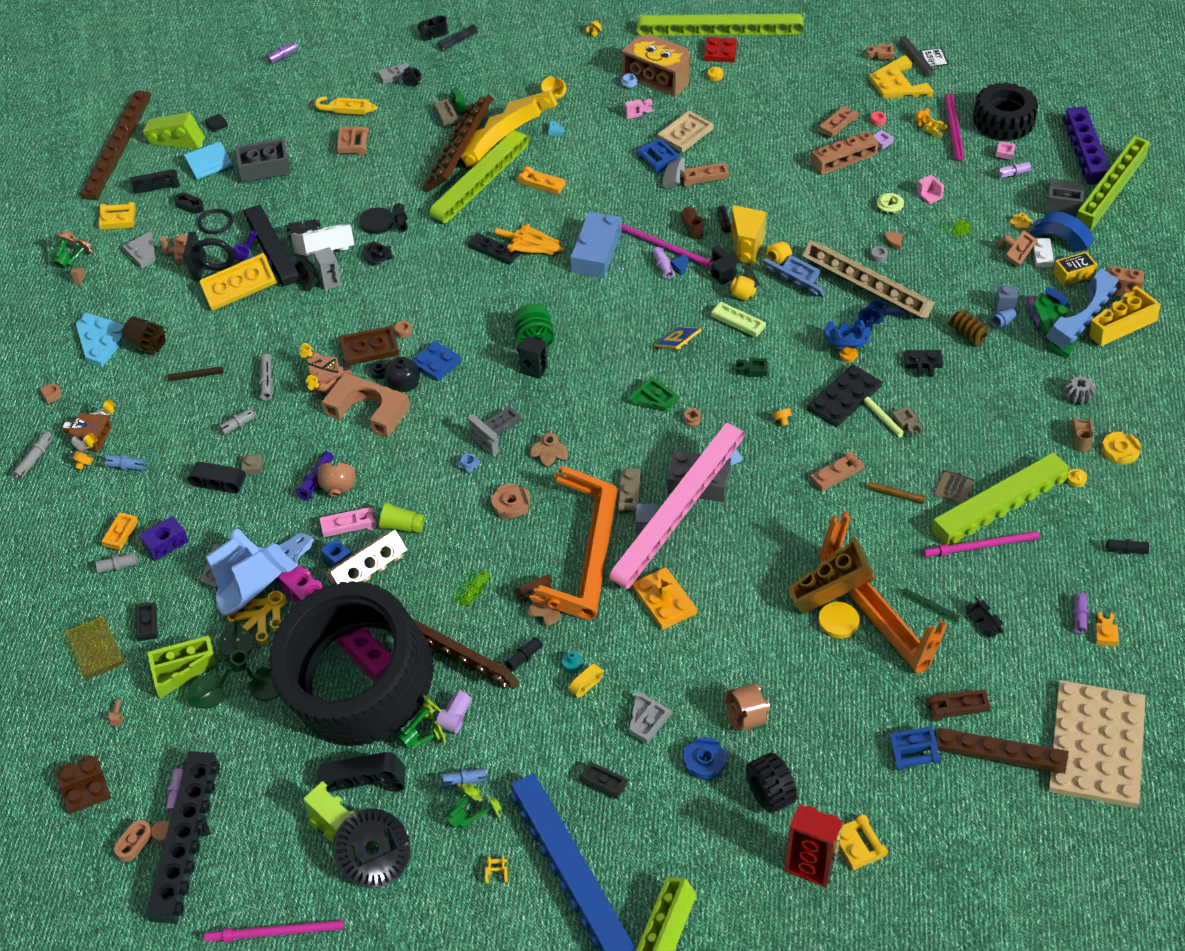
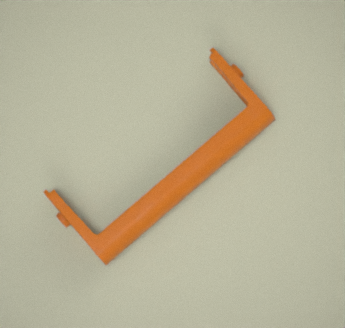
(586, 603)
(915, 652)

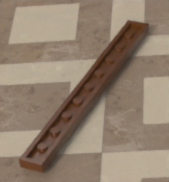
(116, 145)

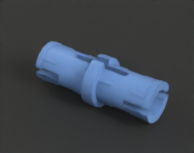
(125, 462)
(464, 776)

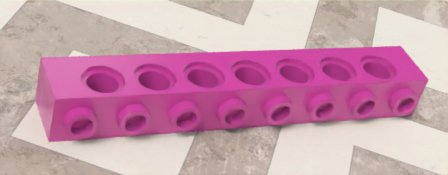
(371, 657)

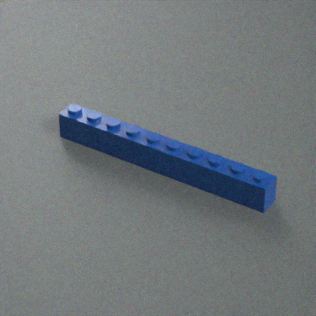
(569, 865)

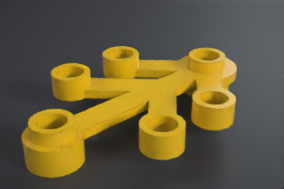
(259, 616)

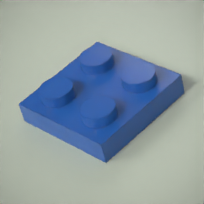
(436, 361)

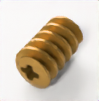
(969, 326)

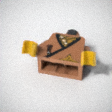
(323, 370)

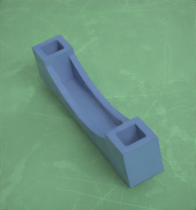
(1099, 289)

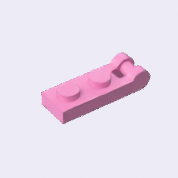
(348, 522)

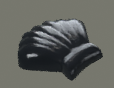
(377, 253)

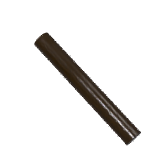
(195, 373)

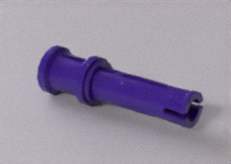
(310, 481)

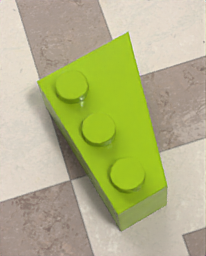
(174, 131)
(180, 663)
(326, 812)

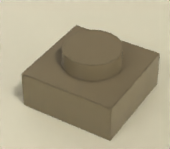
(252, 464)

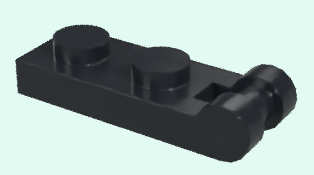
(155, 181)

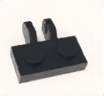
(923, 359)

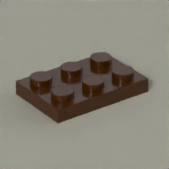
(369, 345)

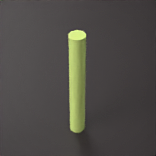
(884, 417)

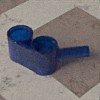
(875, 313)

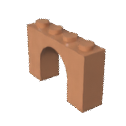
(354, 389)

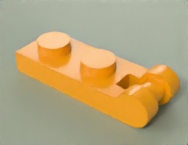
(541, 181)

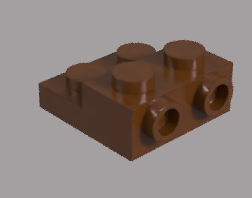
(82, 784)

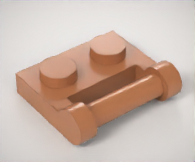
(347, 140)

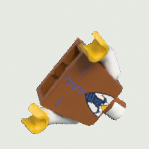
(91, 429)

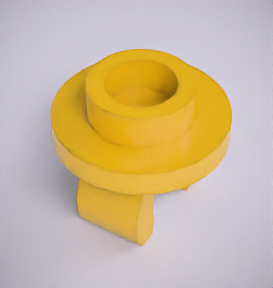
(595, 27)

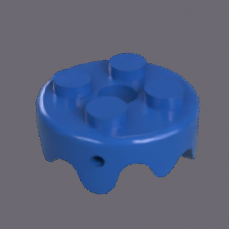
(847, 335)

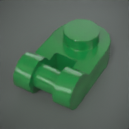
(457, 98)

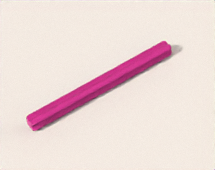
(954, 127)

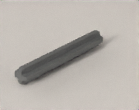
(916, 55)

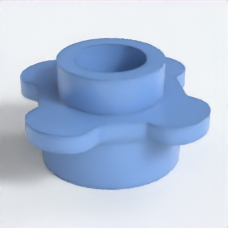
(468, 462)

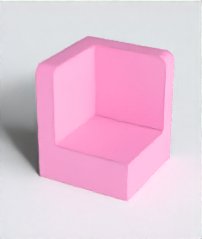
(930, 189)

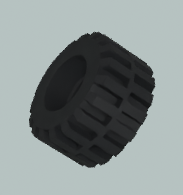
(771, 782)

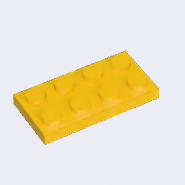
(238, 281)

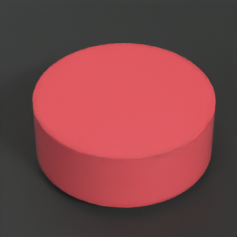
(877, 118)

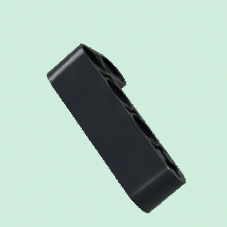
(363, 771)

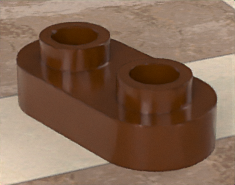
(525, 590)

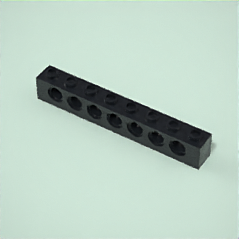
(169, 910)

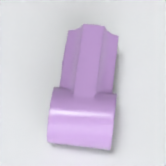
(452, 717)

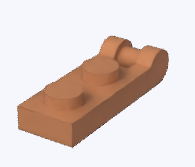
(838, 121)
(704, 174)
(836, 472)

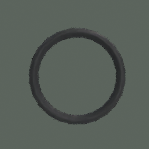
(215, 231)

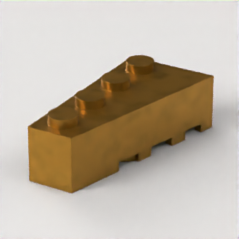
(833, 578)

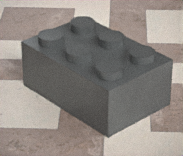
(262, 160)
(682, 463)

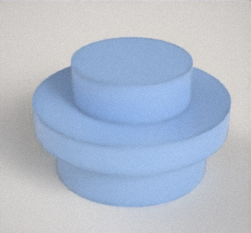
(629, 80)

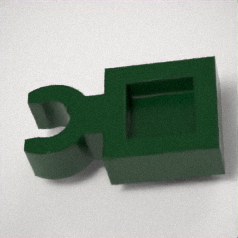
(755, 366)

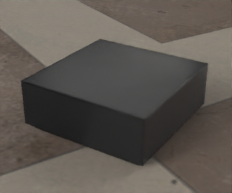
(216, 122)

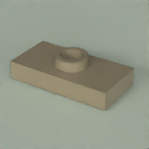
(445, 112)

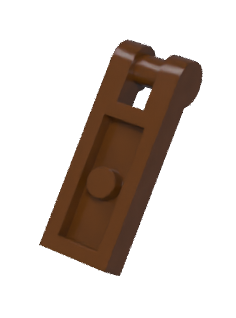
(958, 704)

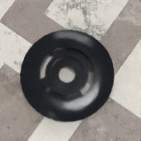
(374, 869)

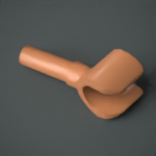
(116, 718)

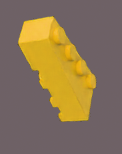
(1124, 317)

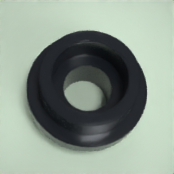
(377, 369)

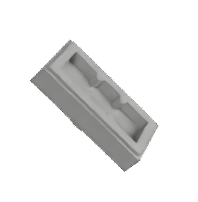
(392, 73)

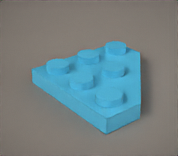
(99, 338)

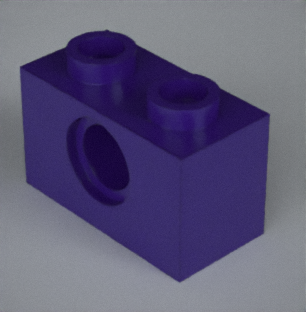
(163, 538)

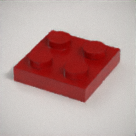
(720, 49)

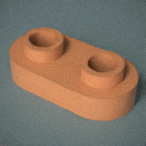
(131, 840)

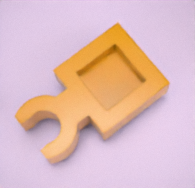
(1105, 631)

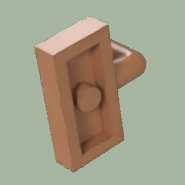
(1019, 247)
(177, 250)

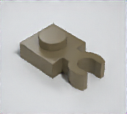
(907, 419)

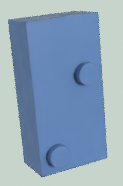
(596, 244)

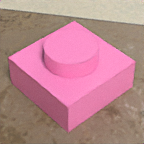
(1005, 150)

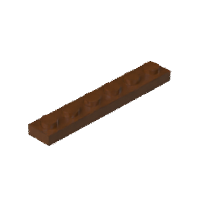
(1002, 750)

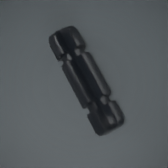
(724, 218)

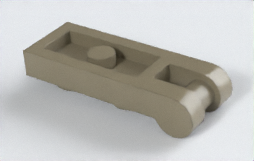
(629, 489)

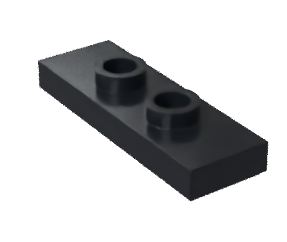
(492, 248)

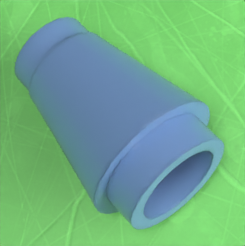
(1002, 318)

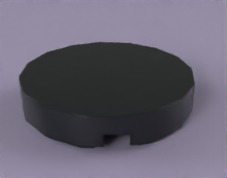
(376, 220)

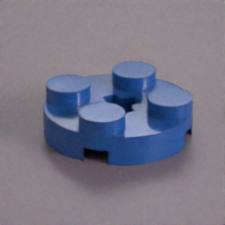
(705, 769)

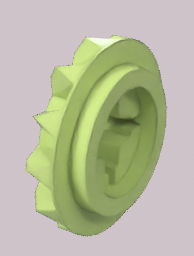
(884, 200)

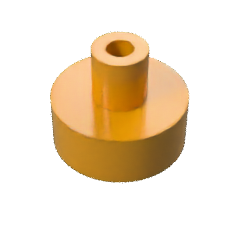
(782, 416)
(82, 459)

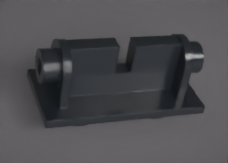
(296, 227)
(990, 622)

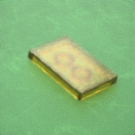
(94, 647)

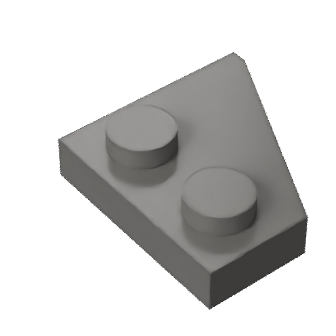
(141, 250)
(647, 717)

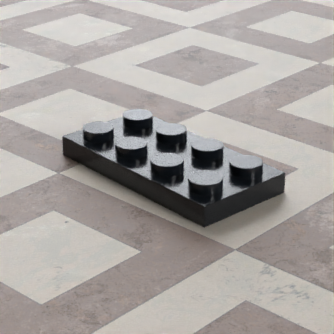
(844, 395)

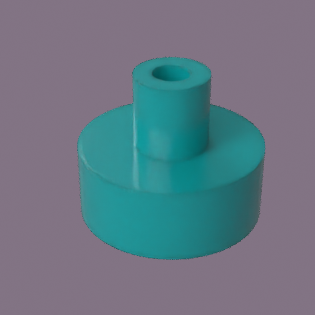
(572, 662)

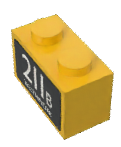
(1075, 269)

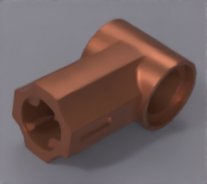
(693, 222)

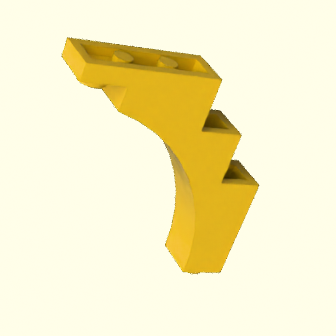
(498, 126)

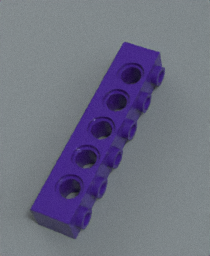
(1086, 144)

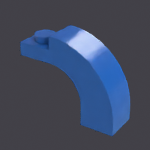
(1066, 226)

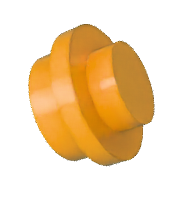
(848, 353)

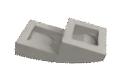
(673, 172)

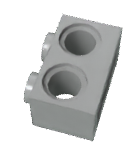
(327, 268)

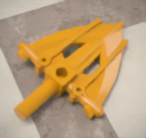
(530, 240)

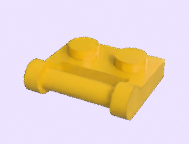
(117, 219)
(854, 848)

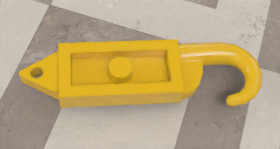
(346, 105)

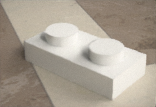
(1043, 253)

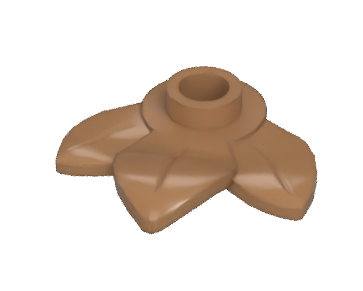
(549, 451)
(538, 610)

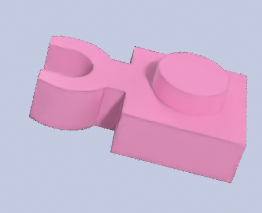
(636, 107)

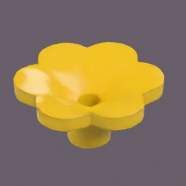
(1020, 221)

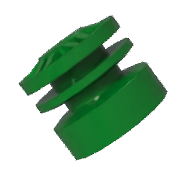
(535, 322)

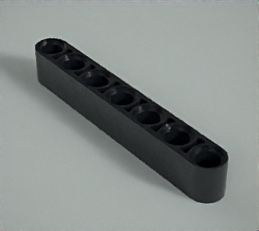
(271, 245)

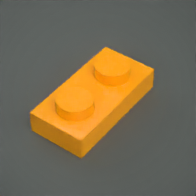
(119, 531)

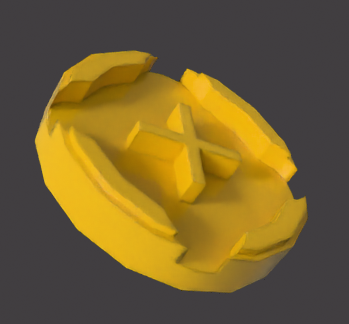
(839, 620)

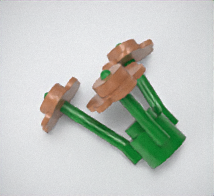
(62, 257)

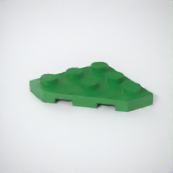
(1049, 312)

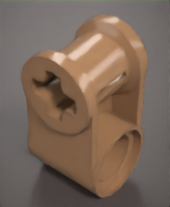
(1082, 434)

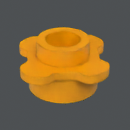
(922, 116)

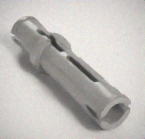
(265, 381)
(37, 449)

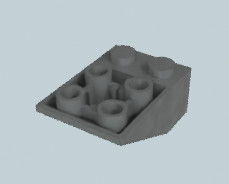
(1064, 196)

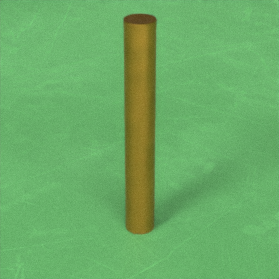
(896, 492)

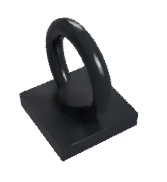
(195, 255)

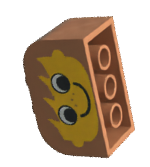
(657, 64)

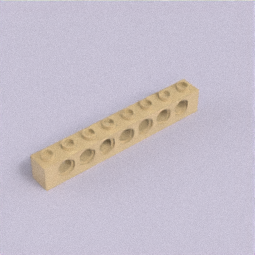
(868, 279)

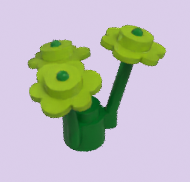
(457, 815)

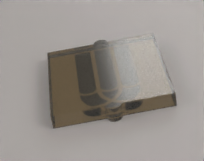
(954, 487)

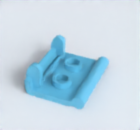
(208, 160)

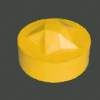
(715, 74)
(1076, 478)

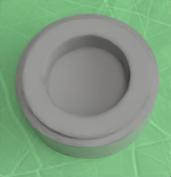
(878, 254)

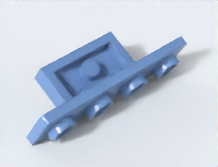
(797, 271)

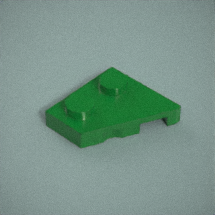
(653, 395)

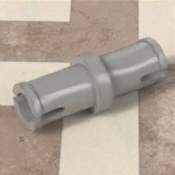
(238, 421)
(117, 562)

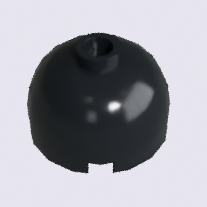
(401, 374)

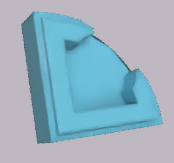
(555, 129)

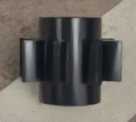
(411, 76)

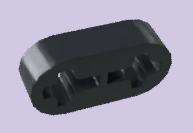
(189, 203)

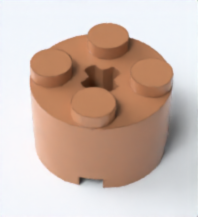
(746, 707)

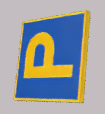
(677, 337)

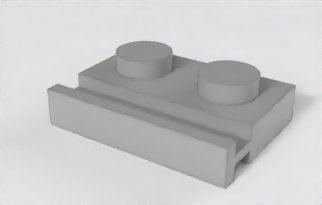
(483, 435)

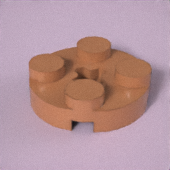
(510, 510)

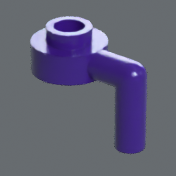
(242, 251)

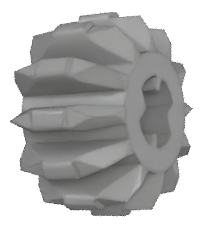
(1079, 389)

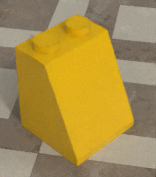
(747, 232)

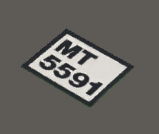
(935, 56)

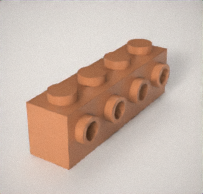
(844, 152)

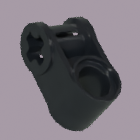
(434, 27)

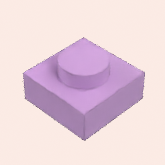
(884, 139)

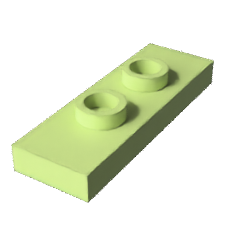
(738, 319)

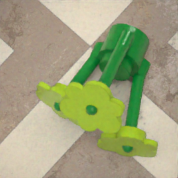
(409, 736)

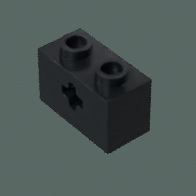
(532, 357)

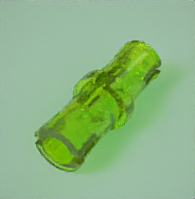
(474, 588)

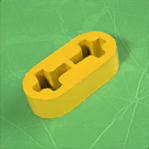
(586, 680)

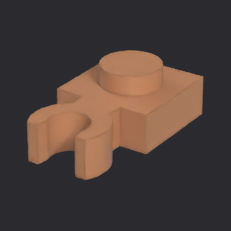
(883, 51)

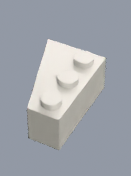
(335, 237)

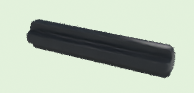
(458, 37)

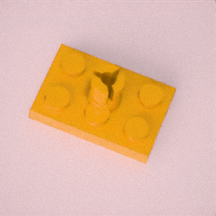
(664, 598)

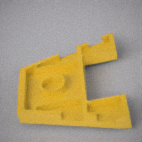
(893, 84)

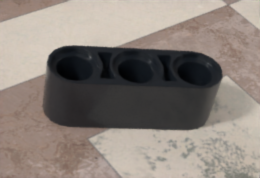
(216, 477)

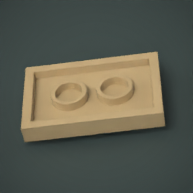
(685, 131)

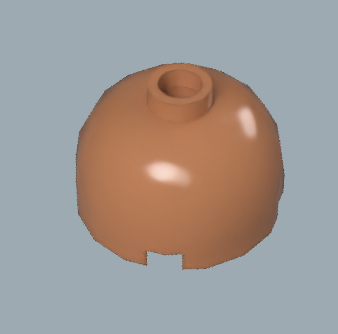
(336, 479)

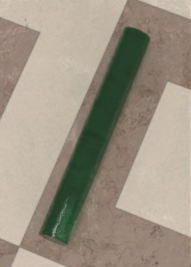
(931, 605)

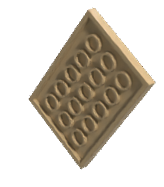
(1103, 741)

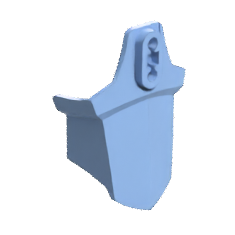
(245, 569)

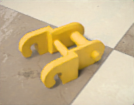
(932, 125)
(496, 861)

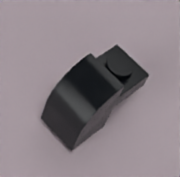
(723, 265)

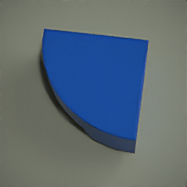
(680, 264)

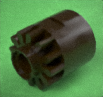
(143, 335)

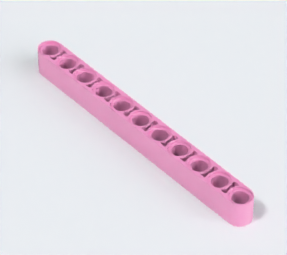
(676, 506)

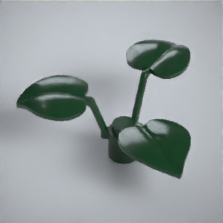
(236, 643)

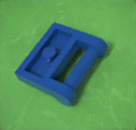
(661, 151)
(914, 741)

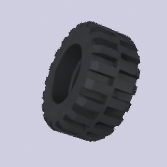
(1005, 111)

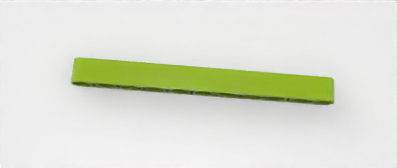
(720, 24)

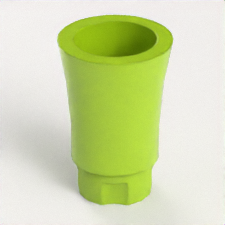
(401, 519)

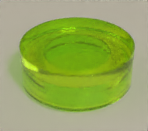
(962, 227)

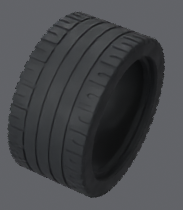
(320, 621)

